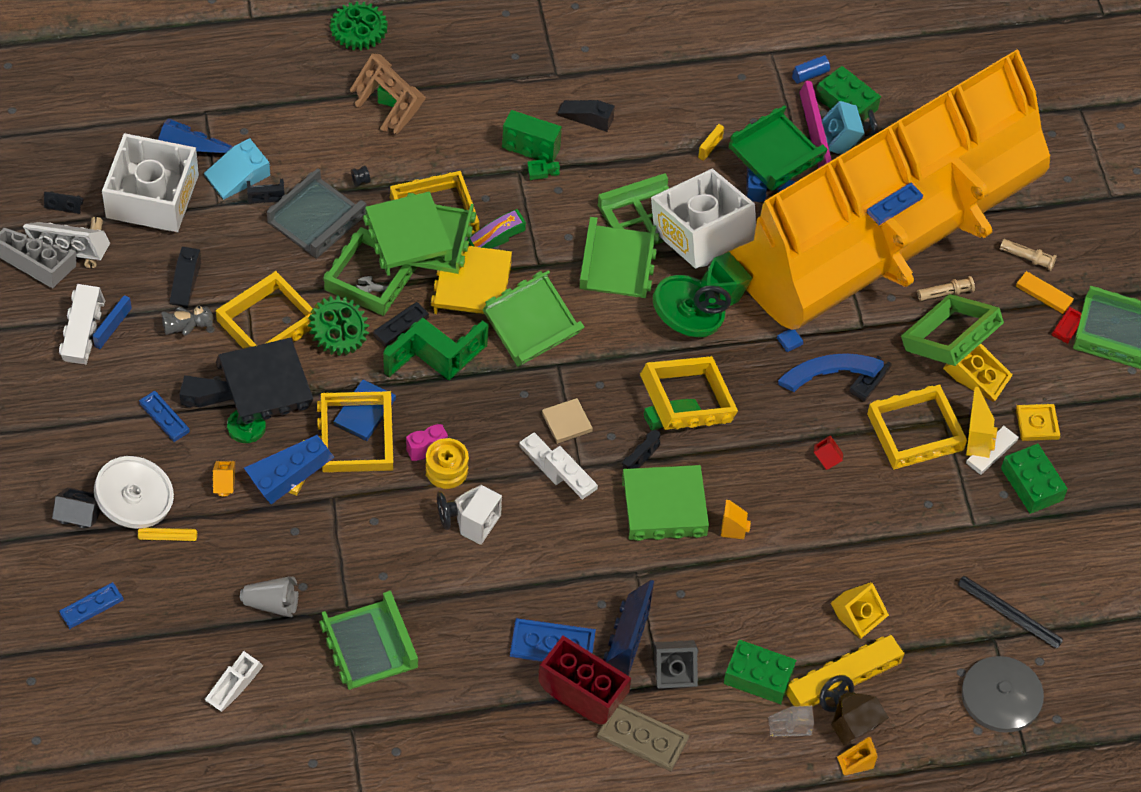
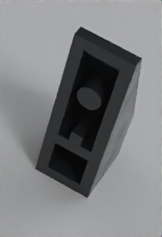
(588, 112)
(185, 276)
(203, 392)

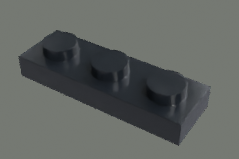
(400, 324)

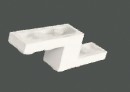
(558, 465)

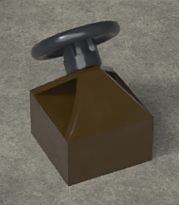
(853, 711)

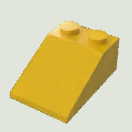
(981, 371)
(981, 430)

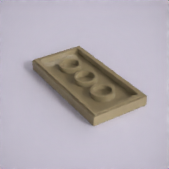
(644, 737)

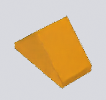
(858, 758)

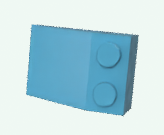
(236, 167)

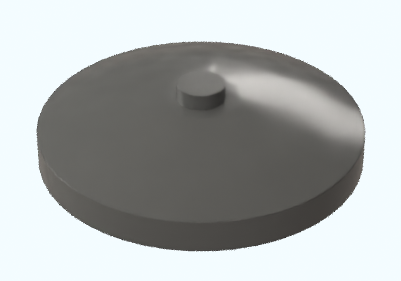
(1002, 694)

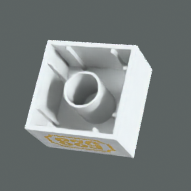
(150, 182)
(704, 218)

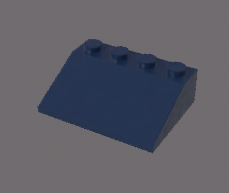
(629, 628)

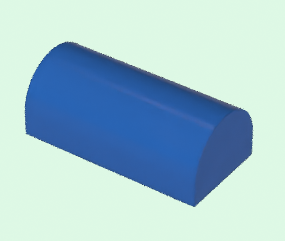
(811, 69)

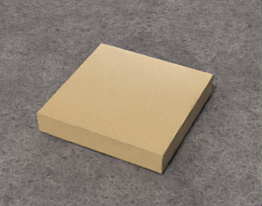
(567, 420)

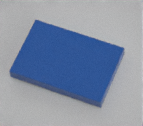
(362, 419)

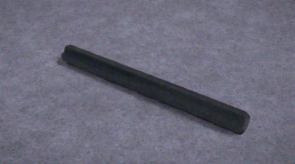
(1010, 611)

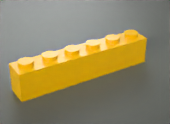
(858, 666)

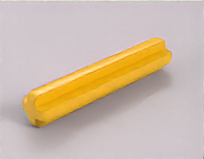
(167, 534)

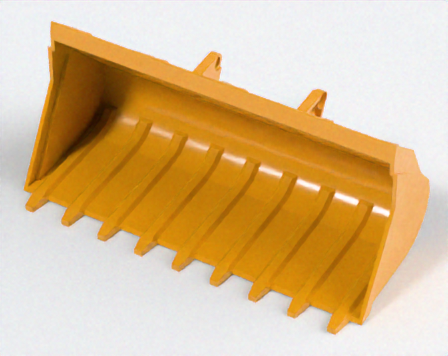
(957, 150)

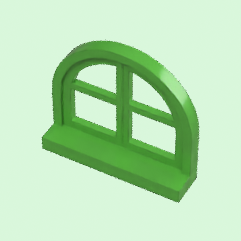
(632, 195)

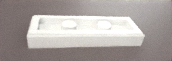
(1004, 441)

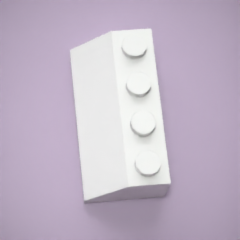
(86, 242)

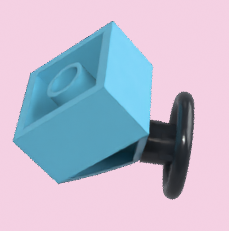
(844, 127)

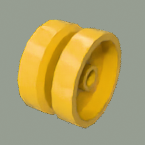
(447, 463)

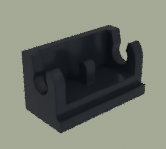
(265, 193)

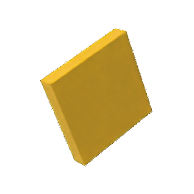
(1037, 422)

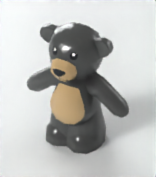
(185, 321)

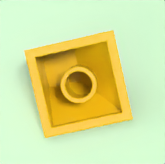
(860, 609)

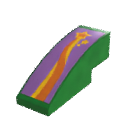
(498, 230)

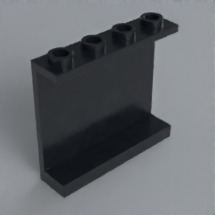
(265, 380)

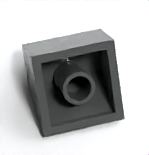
(676, 664)

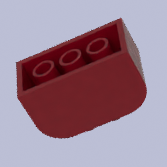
(583, 681)

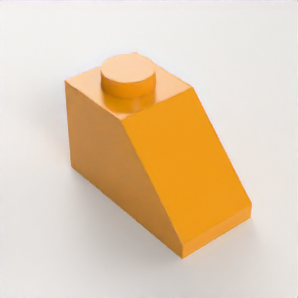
(224, 477)
(734, 521)

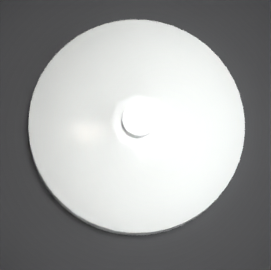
(133, 492)

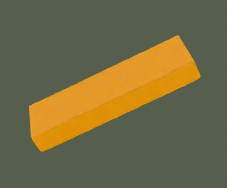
(1044, 292)

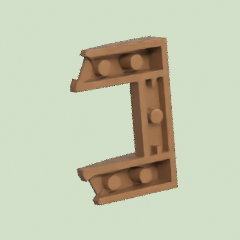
(408, 98)

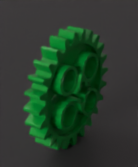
(358, 25)
(338, 325)

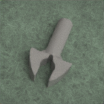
(370, 285)

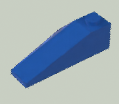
(180, 134)

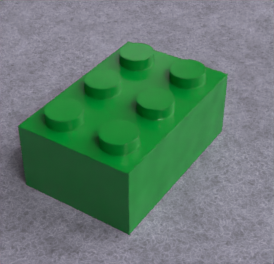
(847, 88)
(531, 136)
(1034, 478)
(759, 671)

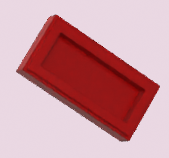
(1067, 326)

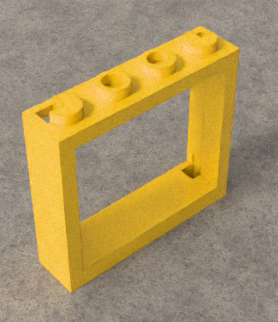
(435, 184)
(253, 295)
(687, 367)
(358, 398)
(921, 453)

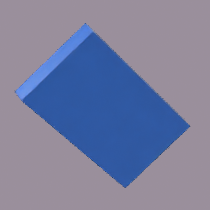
(536, 639)

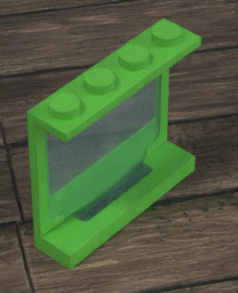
(1110, 327)
(369, 643)

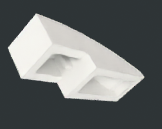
(234, 681)

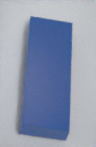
(894, 203)
(112, 322)
(164, 416)
(91, 605)

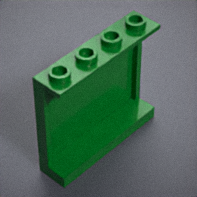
(775, 149)

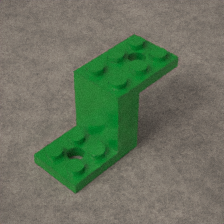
(435, 348)

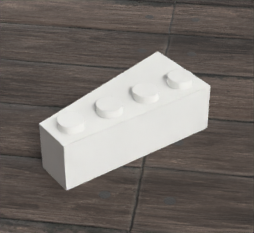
(81, 323)

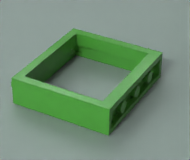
(361, 297)
(989, 320)

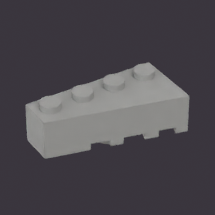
(37, 259)

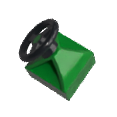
(722, 284)

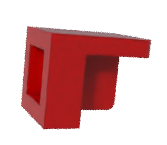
(828, 452)

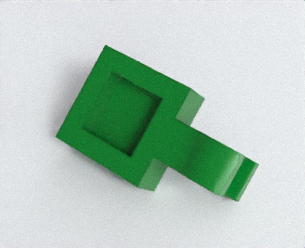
(539, 169)

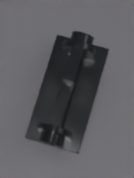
(63, 202)

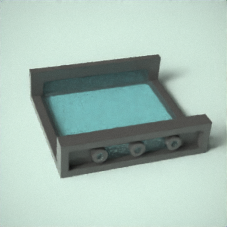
(315, 214)

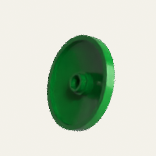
(676, 307)

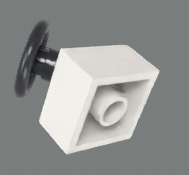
(475, 511)

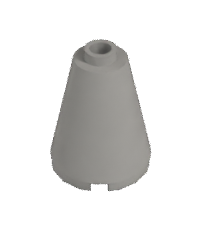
(272, 596)

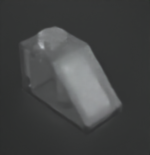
(792, 722)

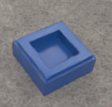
(790, 340)

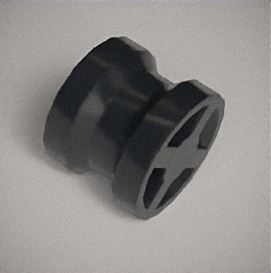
(360, 176)

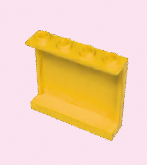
(481, 278)

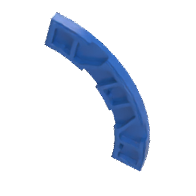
(829, 364)

